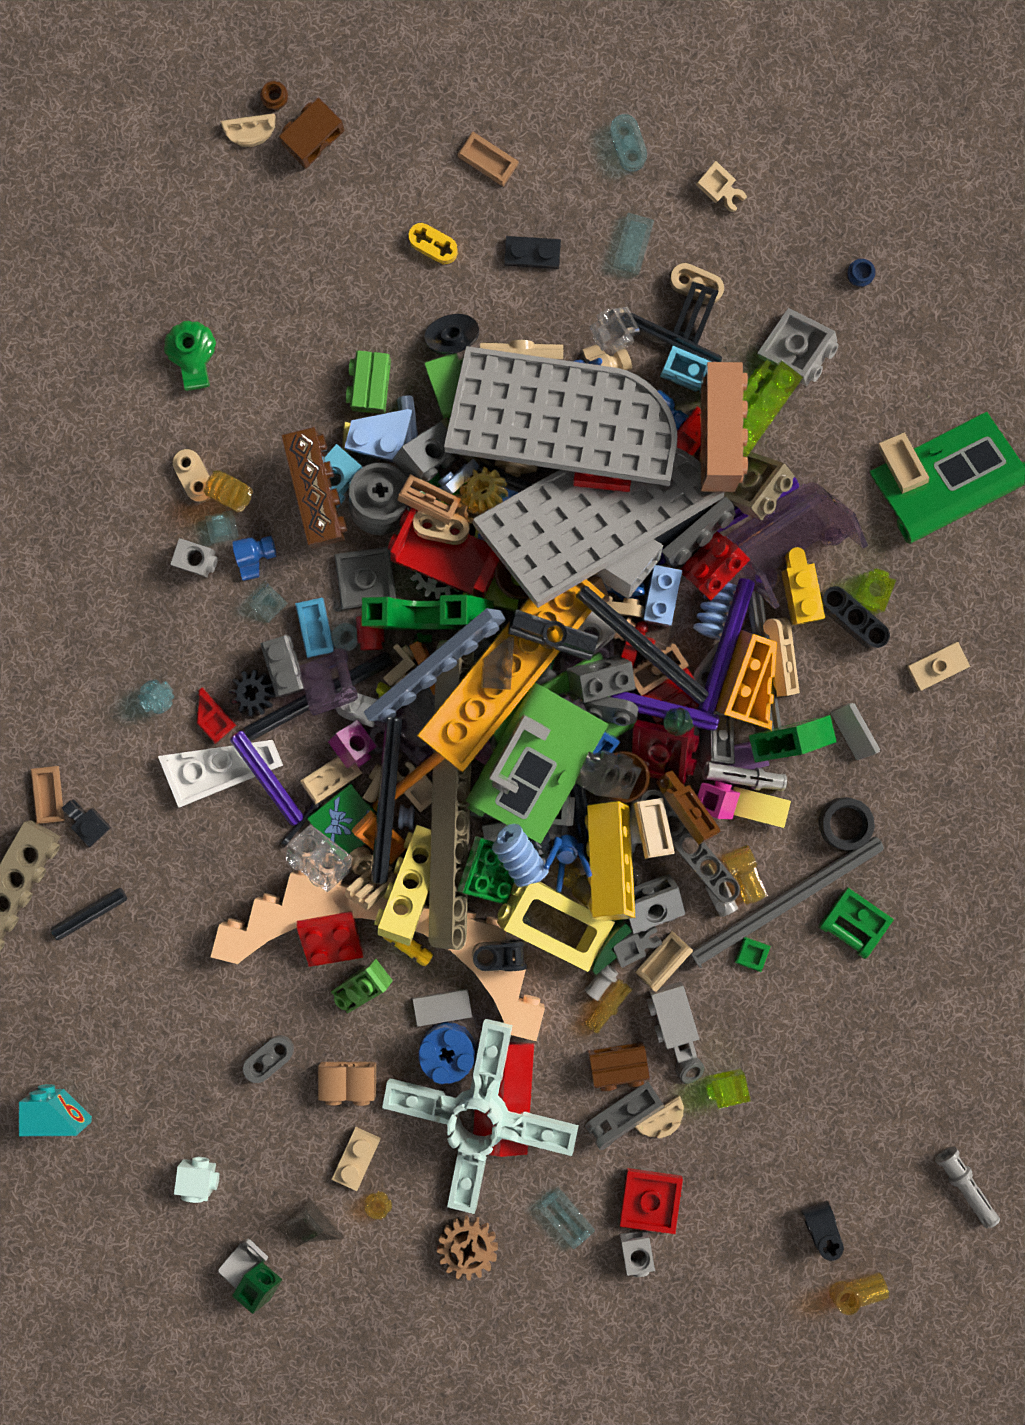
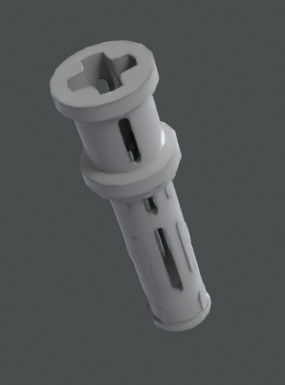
(961, 1177)

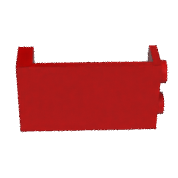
(462, 566)

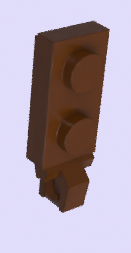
(688, 808)

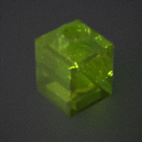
(886, 584)
(728, 1088)

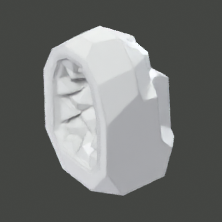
(355, 710)

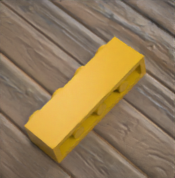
(610, 861)

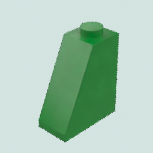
(792, 739)

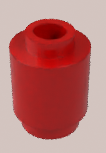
(369, 637)

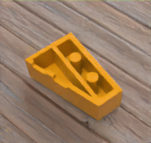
(749, 680)

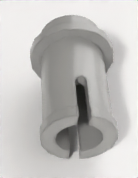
(601, 982)

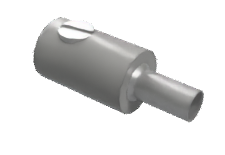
(722, 908)

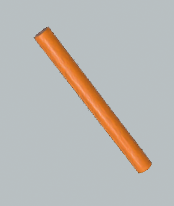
(415, 775)

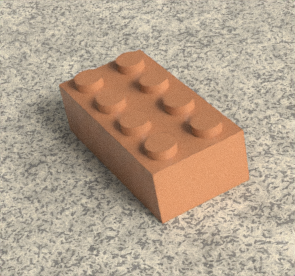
(723, 426)

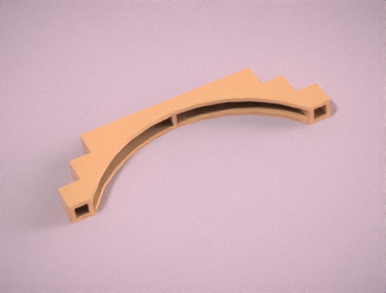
(306, 901)

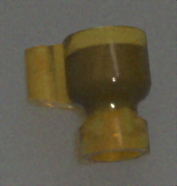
(579, 883)

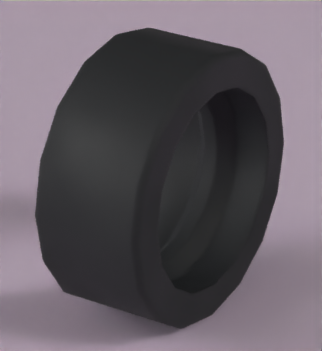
(867, 822)

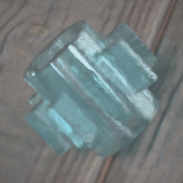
(156, 696)

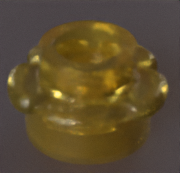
(375, 1212)

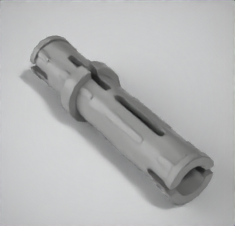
(773, 780)

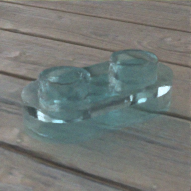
(628, 144)

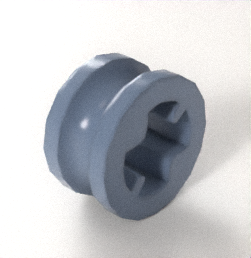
(406, 817)

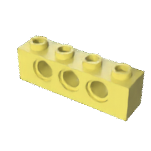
(402, 927)

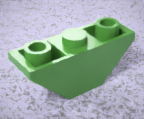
(362, 986)

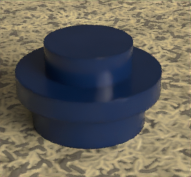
(861, 272)

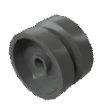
(375, 498)

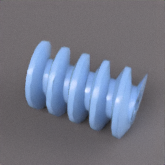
(715, 613)
(519, 856)

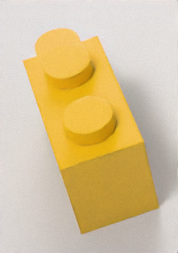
(802, 588)

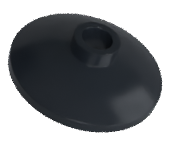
(452, 334)

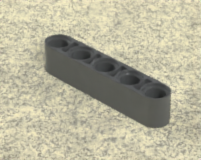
(702, 854)

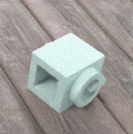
(196, 1179)

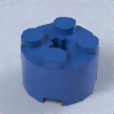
(444, 1068)

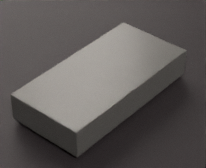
(442, 1007)

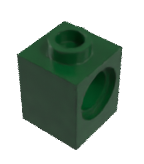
(257, 1287)

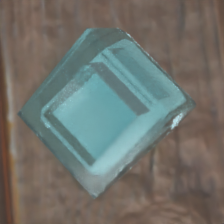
(266, 601)

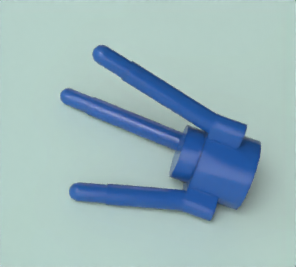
(566, 850)

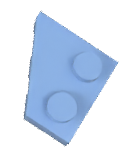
(379, 434)

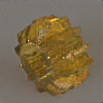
(483, 481)
(228, 491)

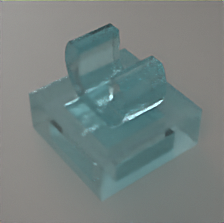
(222, 527)

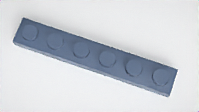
(440, 661)

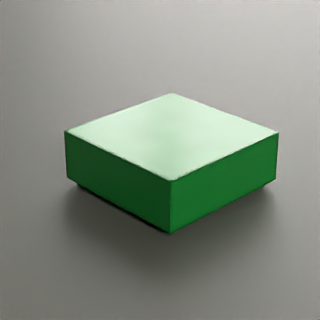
(752, 954)

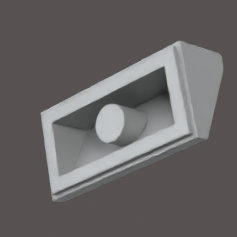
(855, 731)

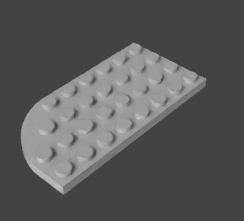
(561, 417)
(566, 532)

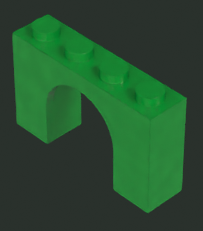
(449, 613)

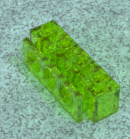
(770, 398)

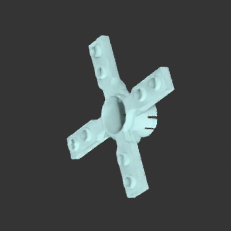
(482, 1095)

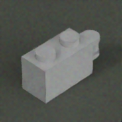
(674, 1019)

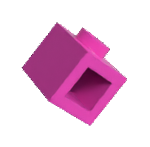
(719, 799)

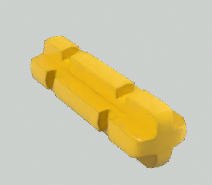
(422, 956)

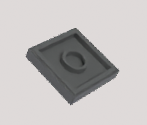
(364, 575)

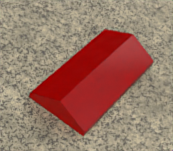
(515, 1092)

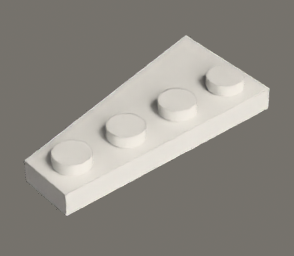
(211, 770)

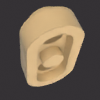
(698, 275)
(191, 475)
(441, 531)
(628, 607)

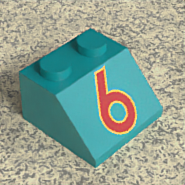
(51, 1113)

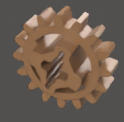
(458, 1243)

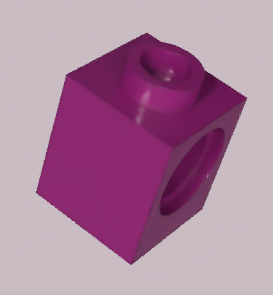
(356, 734)

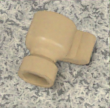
(619, 360)

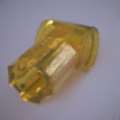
(743, 868)
(862, 1293)

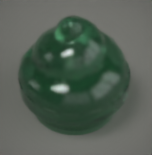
(678, 721)

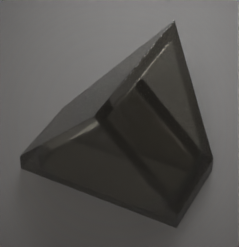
(308, 1225)

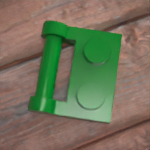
(861, 915)

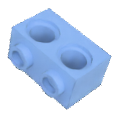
(661, 596)

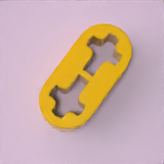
(430, 249)

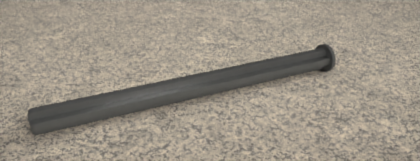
(786, 901)

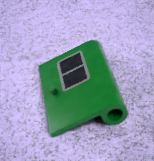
(967, 474)

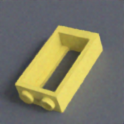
(512, 913)

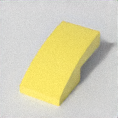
(762, 807)

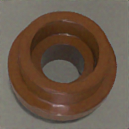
(274, 87)

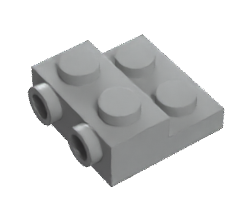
(800, 344)

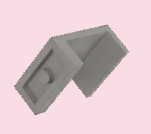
(526, 723)

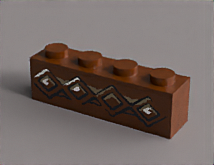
(313, 487)

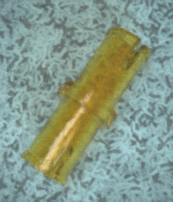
(608, 1006)

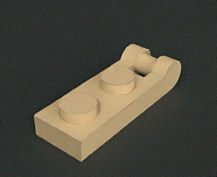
(785, 669)

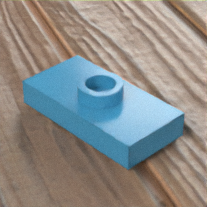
(315, 627)

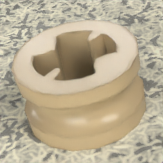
(361, 860)

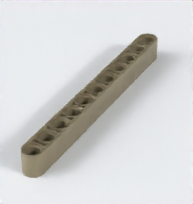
(449, 832)

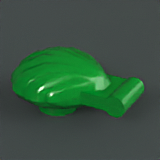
(192, 359)

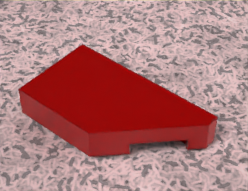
(212, 717)

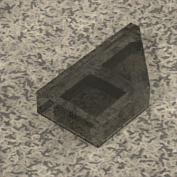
(498, 666)

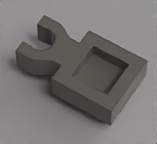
(633, 946)

